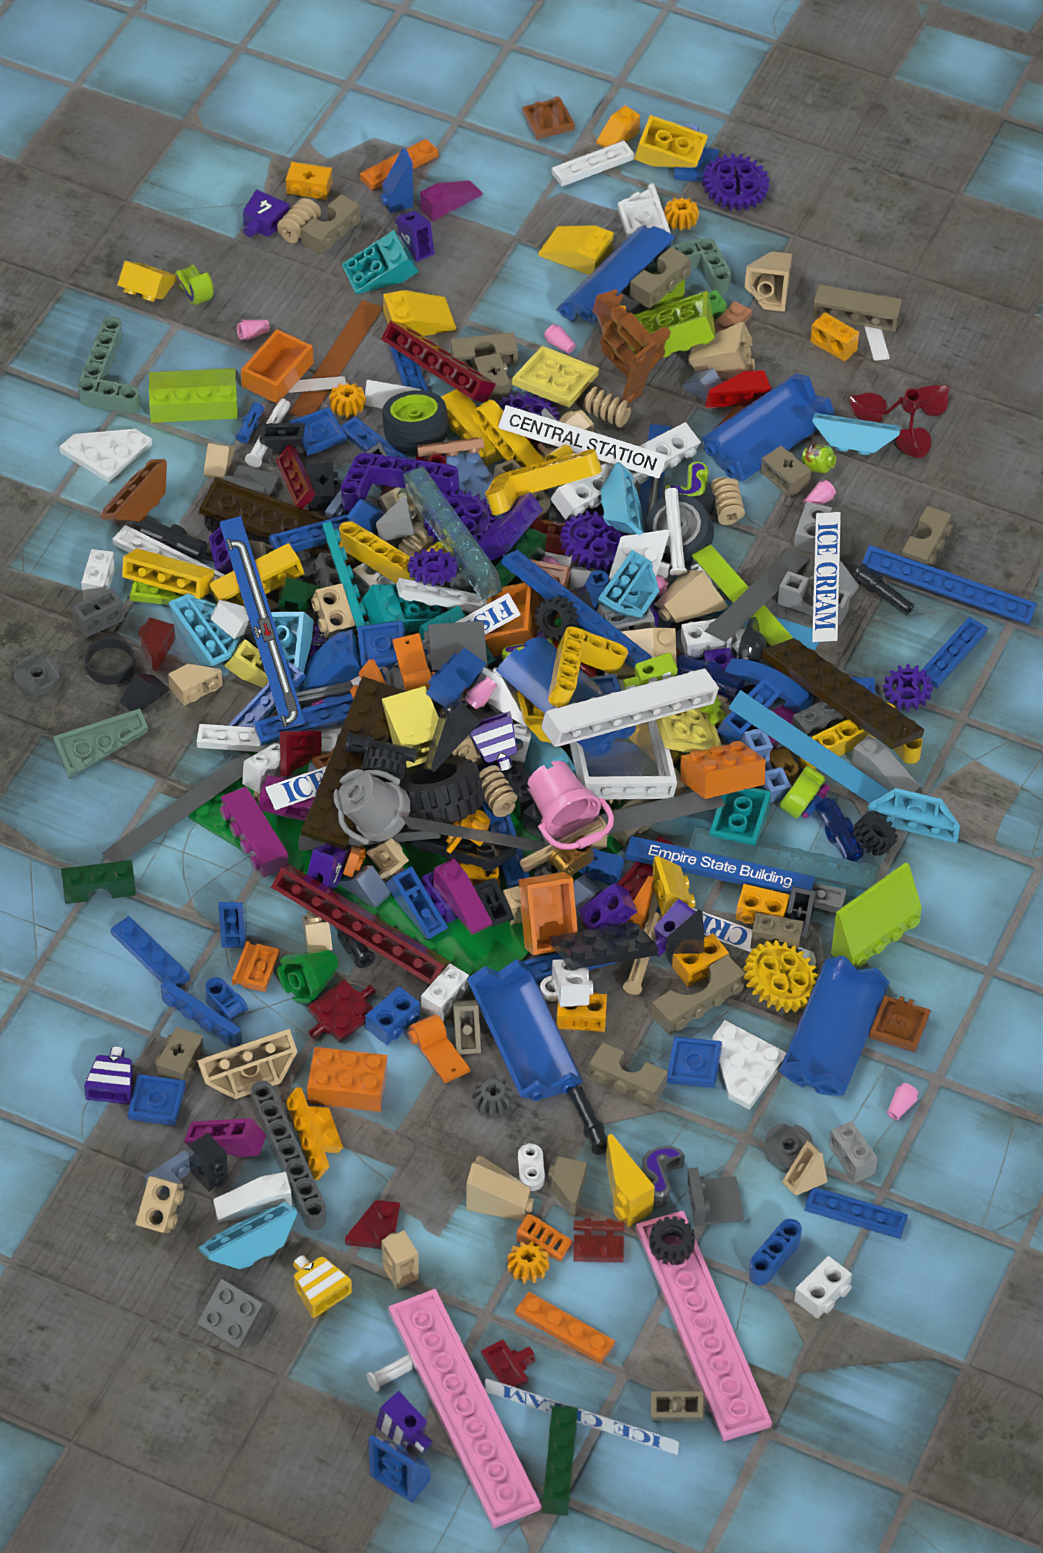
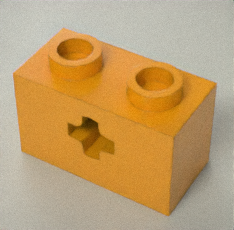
(309, 180)

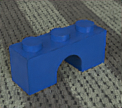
(455, 676)

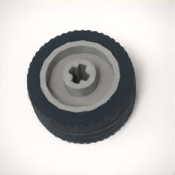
(695, 521)

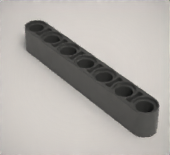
(288, 1145)

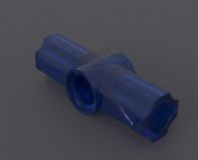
(726, 682)
(839, 829)

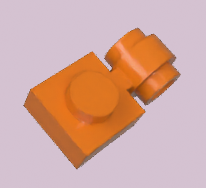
(355, 859)

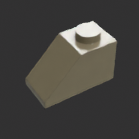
(466, 1026)
(568, 1181)

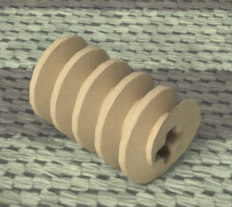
(296, 218)
(606, 408)
(727, 500)
(497, 791)

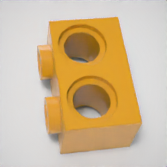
(834, 336)
(762, 901)
(700, 963)
(582, 1016)

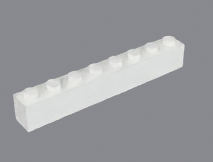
(629, 707)

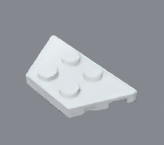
(642, 210)
(649, 545)

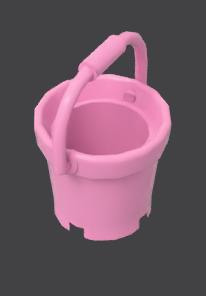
(566, 805)

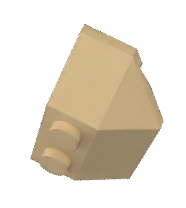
(241, 1066)

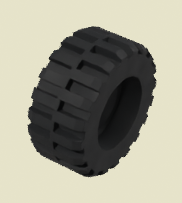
(445, 794)

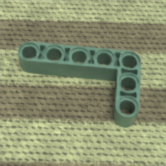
(708, 257)
(92, 385)

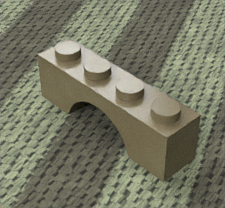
(676, 1010)

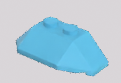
(855, 433)
(622, 502)
(631, 587)
(201, 634)
(917, 814)
(251, 1238)

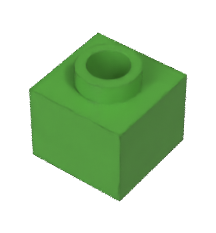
(718, 304)

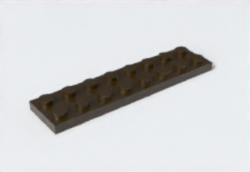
(261, 513)
(843, 693)
(364, 719)

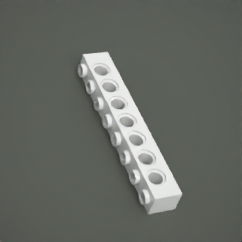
(586, 493)

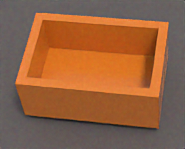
(277, 366)
(520, 628)
(722, 770)
(547, 910)
(347, 1079)

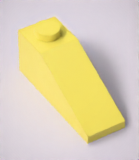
(247, 664)

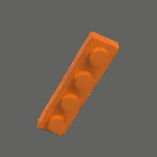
(419, 154)
(564, 1327)

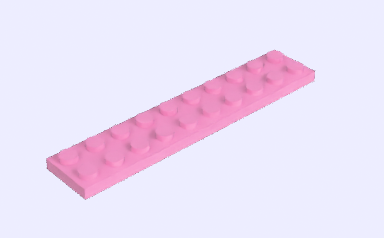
(708, 1338)
(464, 1409)

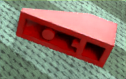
(740, 389)

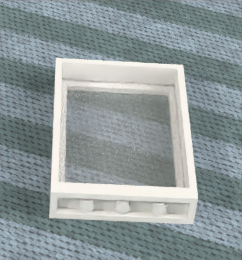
(631, 769)

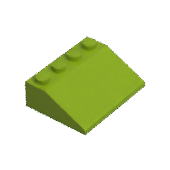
(687, 319)
(192, 395)
(877, 917)

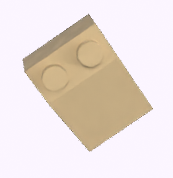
(654, 641)

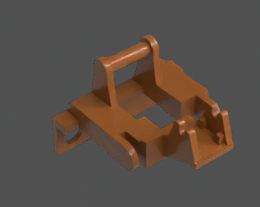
(613, 341)

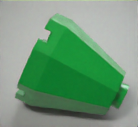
(307, 973)

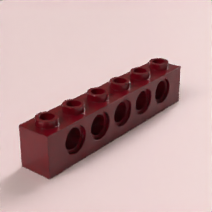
(438, 361)

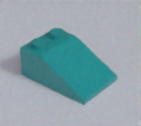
(742, 816)

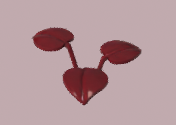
(910, 441)

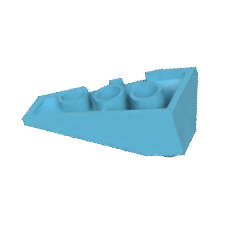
(295, 637)
(542, 754)

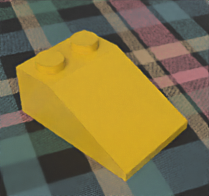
(669, 144)
(578, 247)
(419, 311)
(629, 1186)

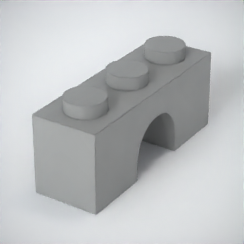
(797, 595)

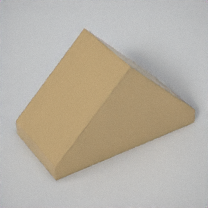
(218, 459)
(806, 1171)

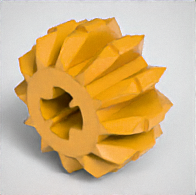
(681, 213)
(347, 399)
(528, 1262)

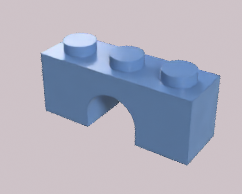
(775, 779)

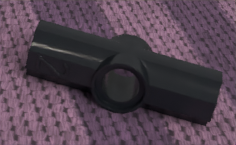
(175, 538)

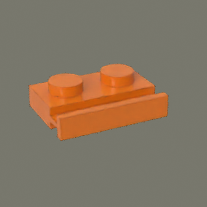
(256, 966)

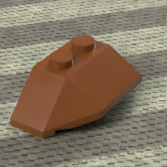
(138, 494)

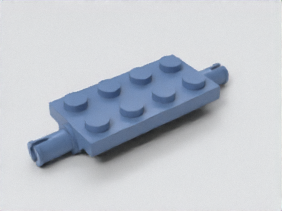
(472, 474)

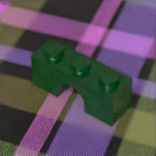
(113, 876)

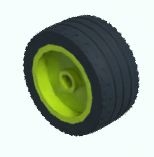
(415, 419)

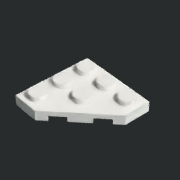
(107, 451)
(746, 1063)

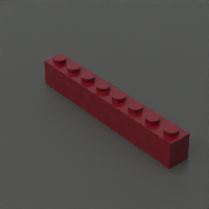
(359, 924)

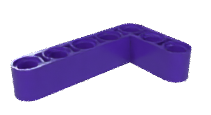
(389, 471)

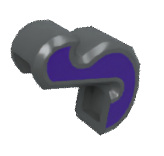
(654, 1167)

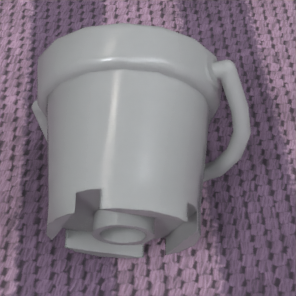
(371, 805)

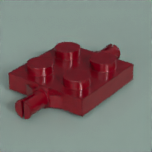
(340, 1011)

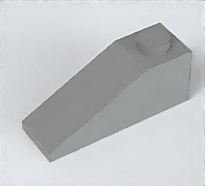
(882, 766)

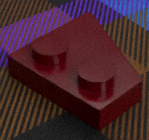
(298, 749)
(375, 1225)

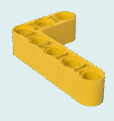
(510, 444)
(537, 477)
(376, 552)
(582, 647)
(847, 735)

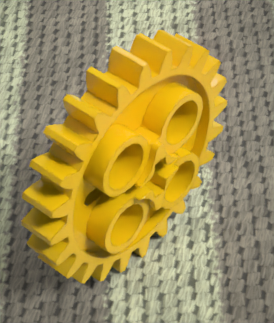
(780, 976)

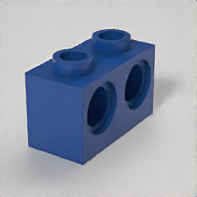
(390, 1013)

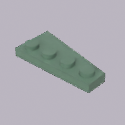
(93, 742)

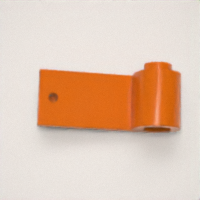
(412, 662)
(432, 1041)

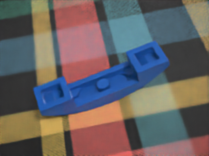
(796, 697)

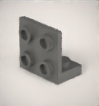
(254, 479)
(714, 1199)
(232, 1312)

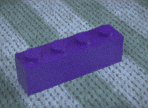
(509, 526)

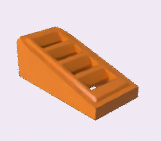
(643, 902)
(539, 1226)

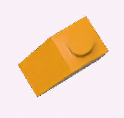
(620, 127)

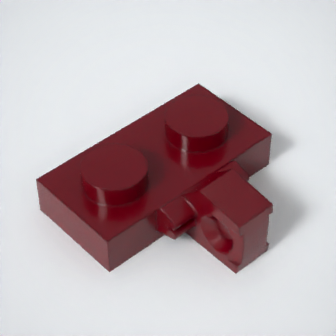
(508, 1365)

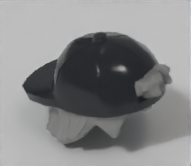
(749, 641)

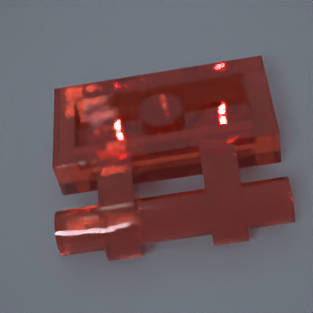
(598, 1247)

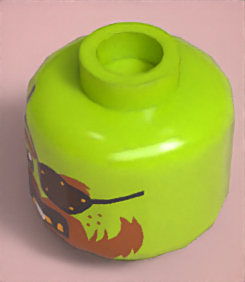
(819, 458)

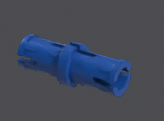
(254, 413)

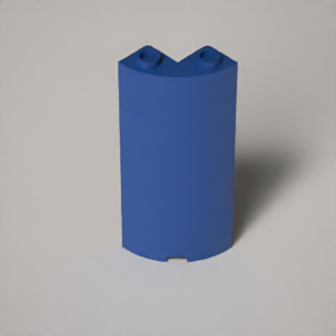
(616, 271)
(772, 421)
(531, 674)
(834, 1026)
(525, 1031)

